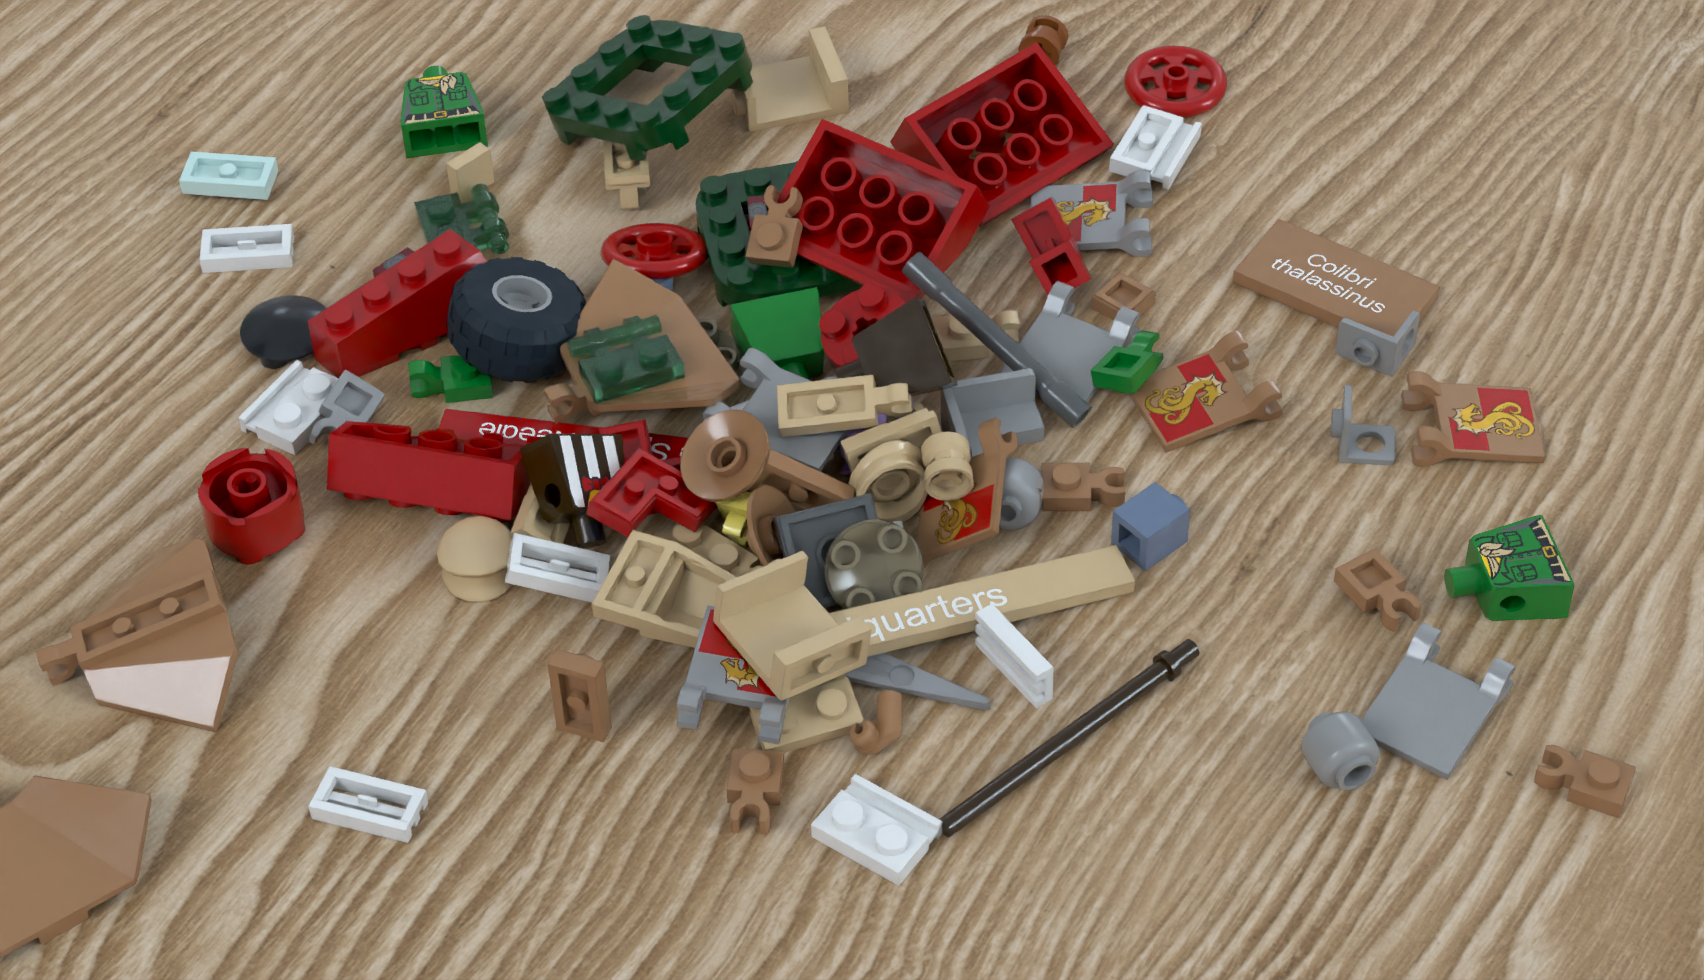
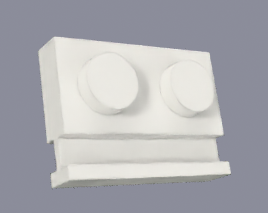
(1155, 144)
(289, 408)
(876, 829)

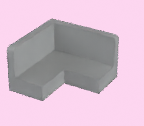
(1001, 395)

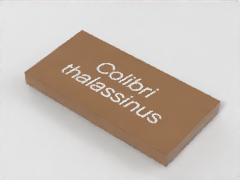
(1332, 280)

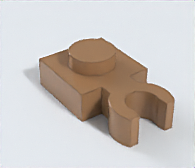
(776, 235)
(1074, 487)
(1377, 584)
(1592, 782)
(753, 785)

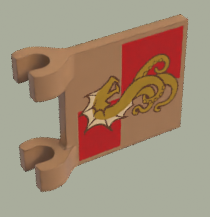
(1204, 395)
(1473, 422)
(976, 517)

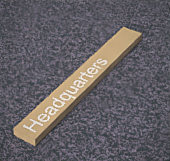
(1015, 593)

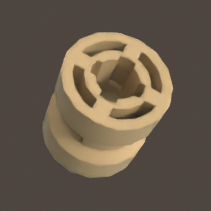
(947, 466)

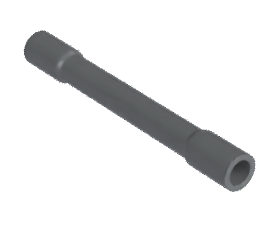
(940, 288)

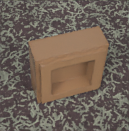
(1122, 292)

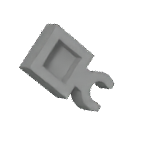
(347, 401)

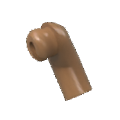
(884, 730)

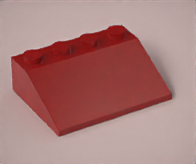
(1017, 97)
(877, 209)

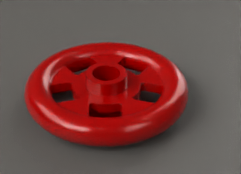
(1176, 80)
(656, 249)

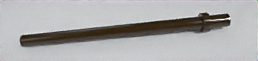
(1165, 666)

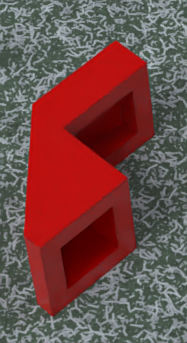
(1051, 246)

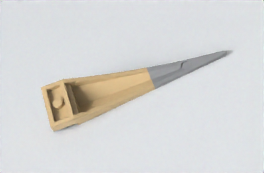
(666, 592)

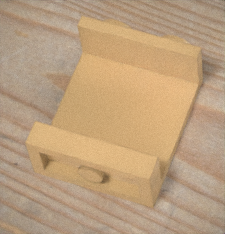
(795, 88)
(786, 629)

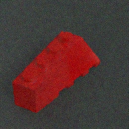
(394, 310)
(428, 469)

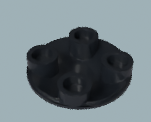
(280, 330)

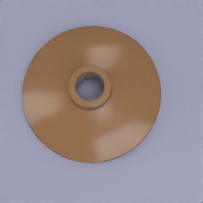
(712, 448)
(761, 535)

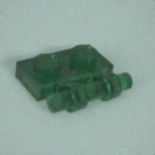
(447, 212)
(628, 368)

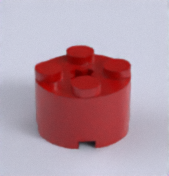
(853, 315)
(251, 504)

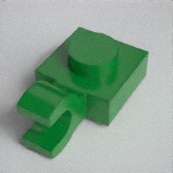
(1128, 367)
(453, 378)

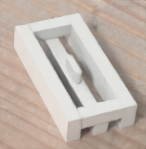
(247, 248)
(556, 576)
(1014, 656)
(364, 811)

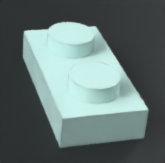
(229, 175)

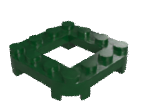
(715, 62)
(726, 237)

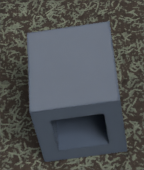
(1150, 526)

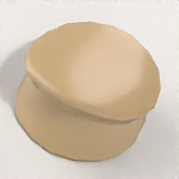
(894, 478)
(475, 558)

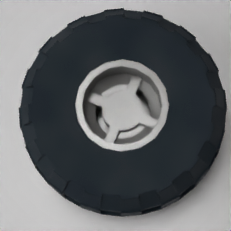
(514, 318)

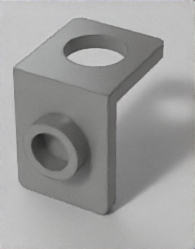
(1374, 347)
(1351, 433)

